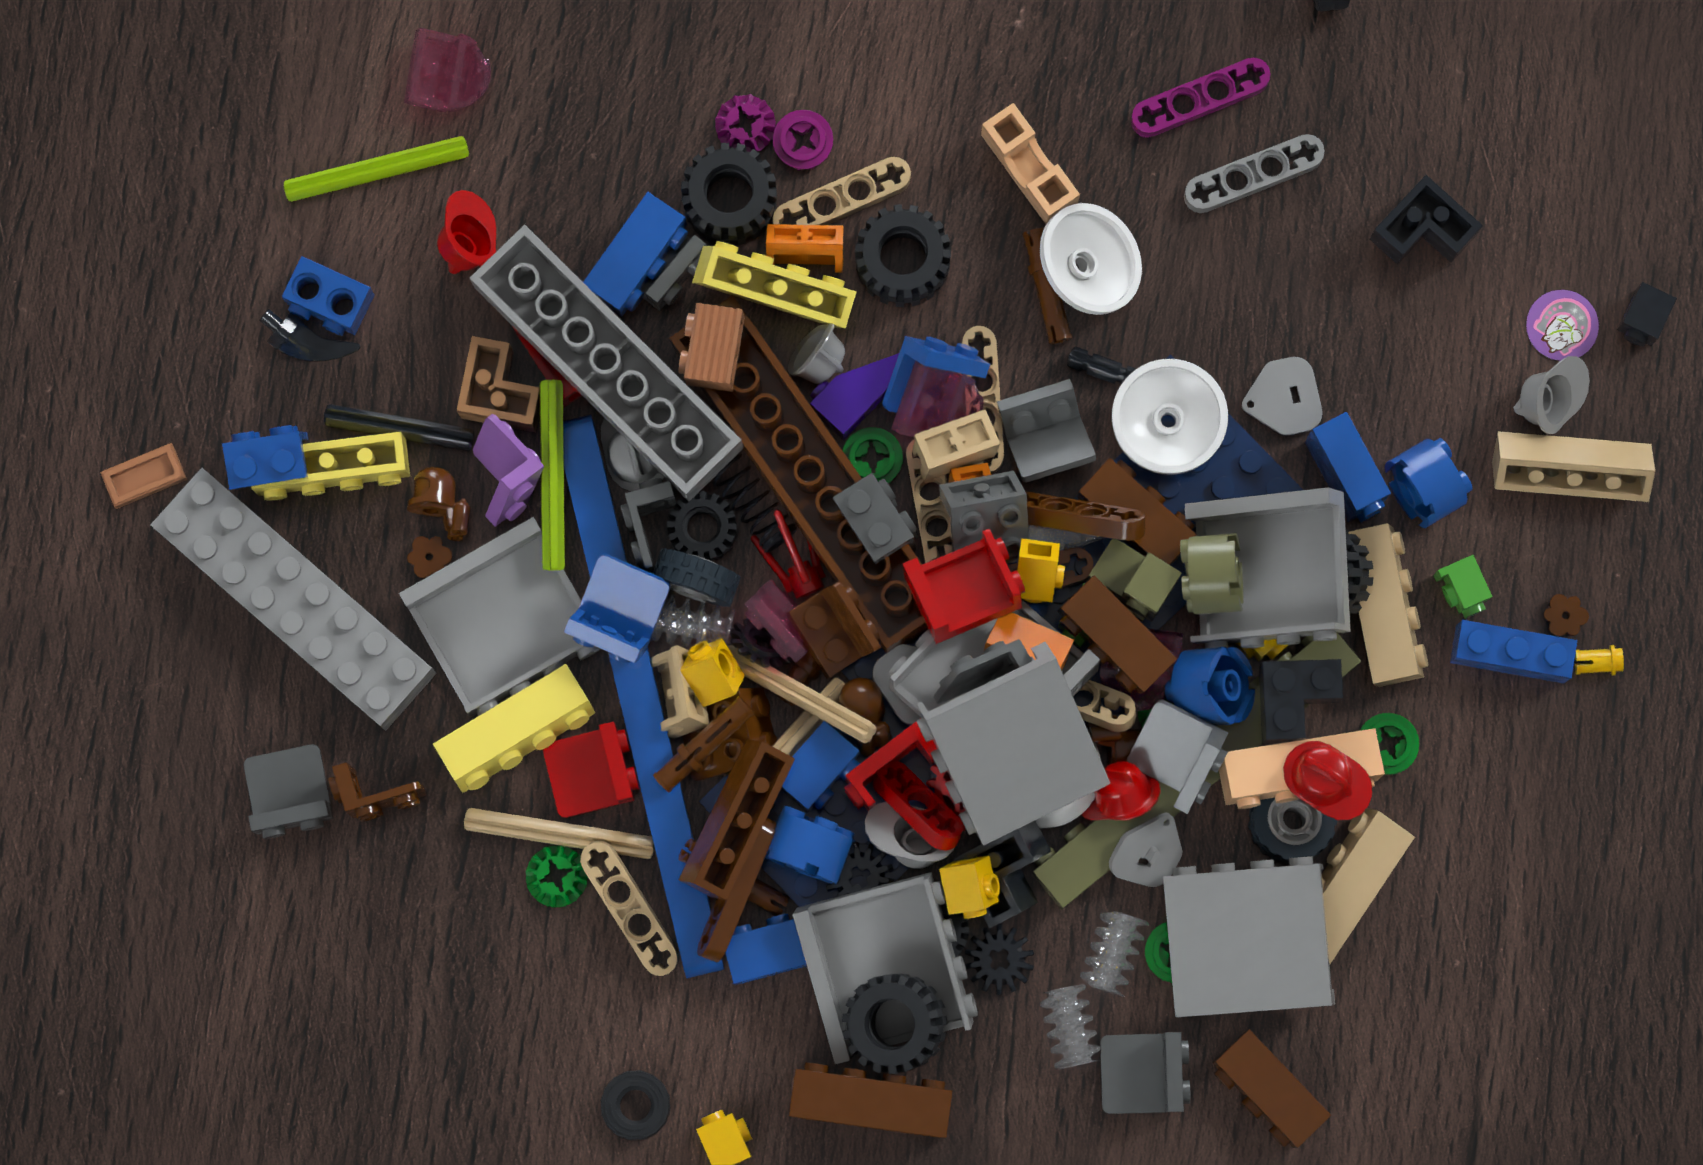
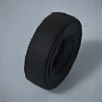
(612, 1111)

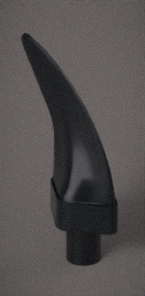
(302, 343)

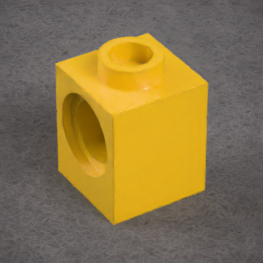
(712, 672)

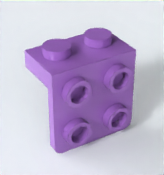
(511, 464)

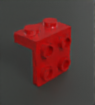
(590, 771)

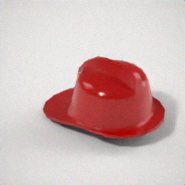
(468, 232)
(1327, 780)
(1127, 795)

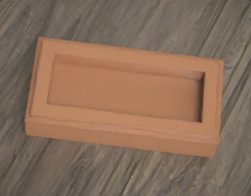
(143, 475)

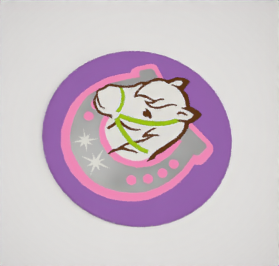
(1562, 324)

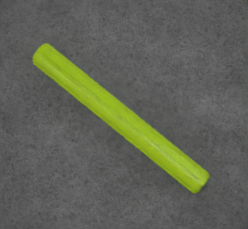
(376, 168)
(552, 475)

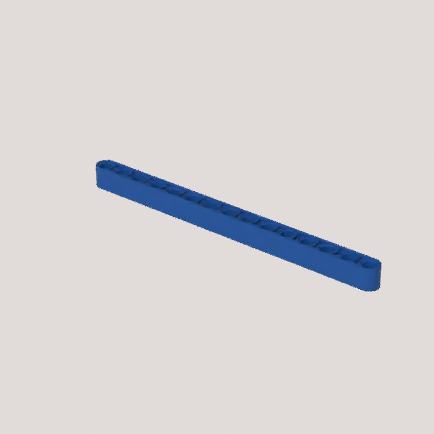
(638, 700)

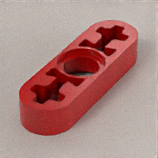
(939, 832)

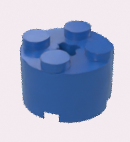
(1428, 482)
(1212, 685)
(810, 845)

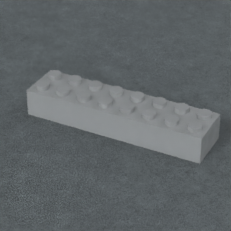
(606, 363)
(293, 599)

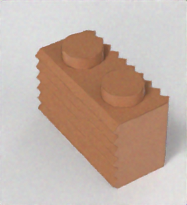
(712, 347)

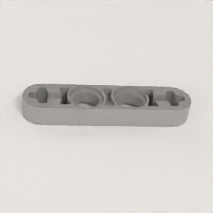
(1251, 168)

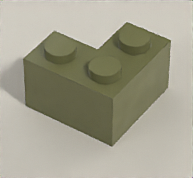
(1135, 579)

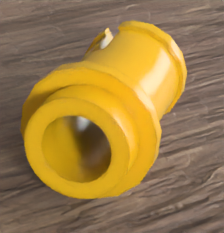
(1601, 660)

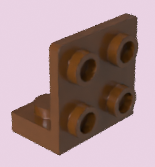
(834, 628)

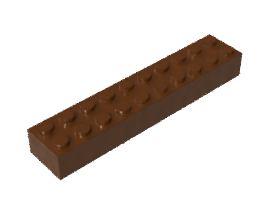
(805, 474)

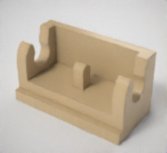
(955, 445)
(682, 705)

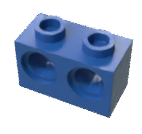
(332, 289)

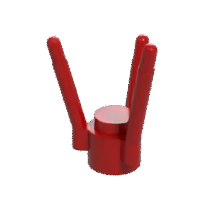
(803, 577)

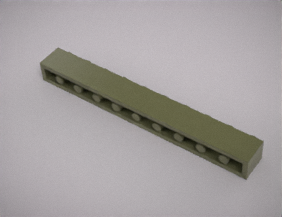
(1089, 849)

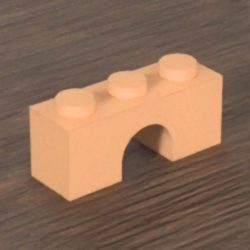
(1018, 151)

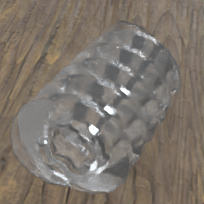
(693, 624)
(1113, 952)
(1069, 1026)

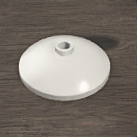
(1103, 252)
(1174, 390)

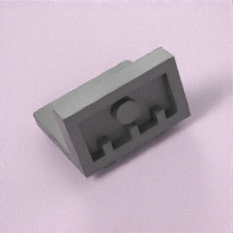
(1045, 431)
(987, 503)

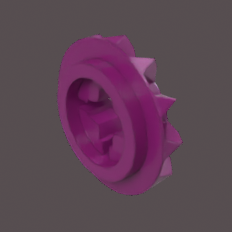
(753, 107)
(802, 122)

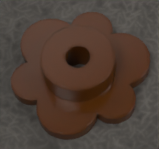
(421, 549)
(1576, 615)

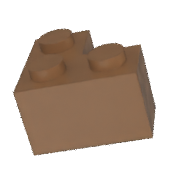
(488, 391)

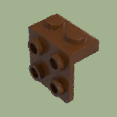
(755, 728)
(347, 790)

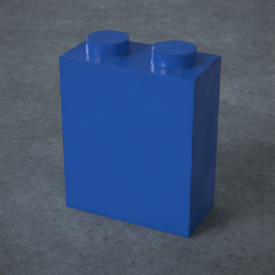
(1348, 467)

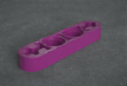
(1198, 93)

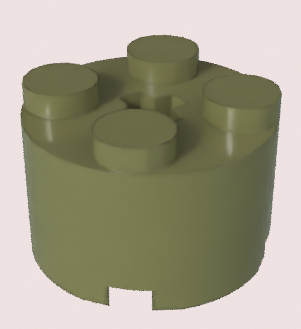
(1212, 574)

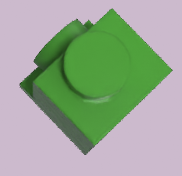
(1464, 586)

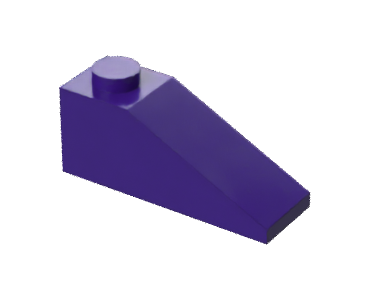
(852, 395)

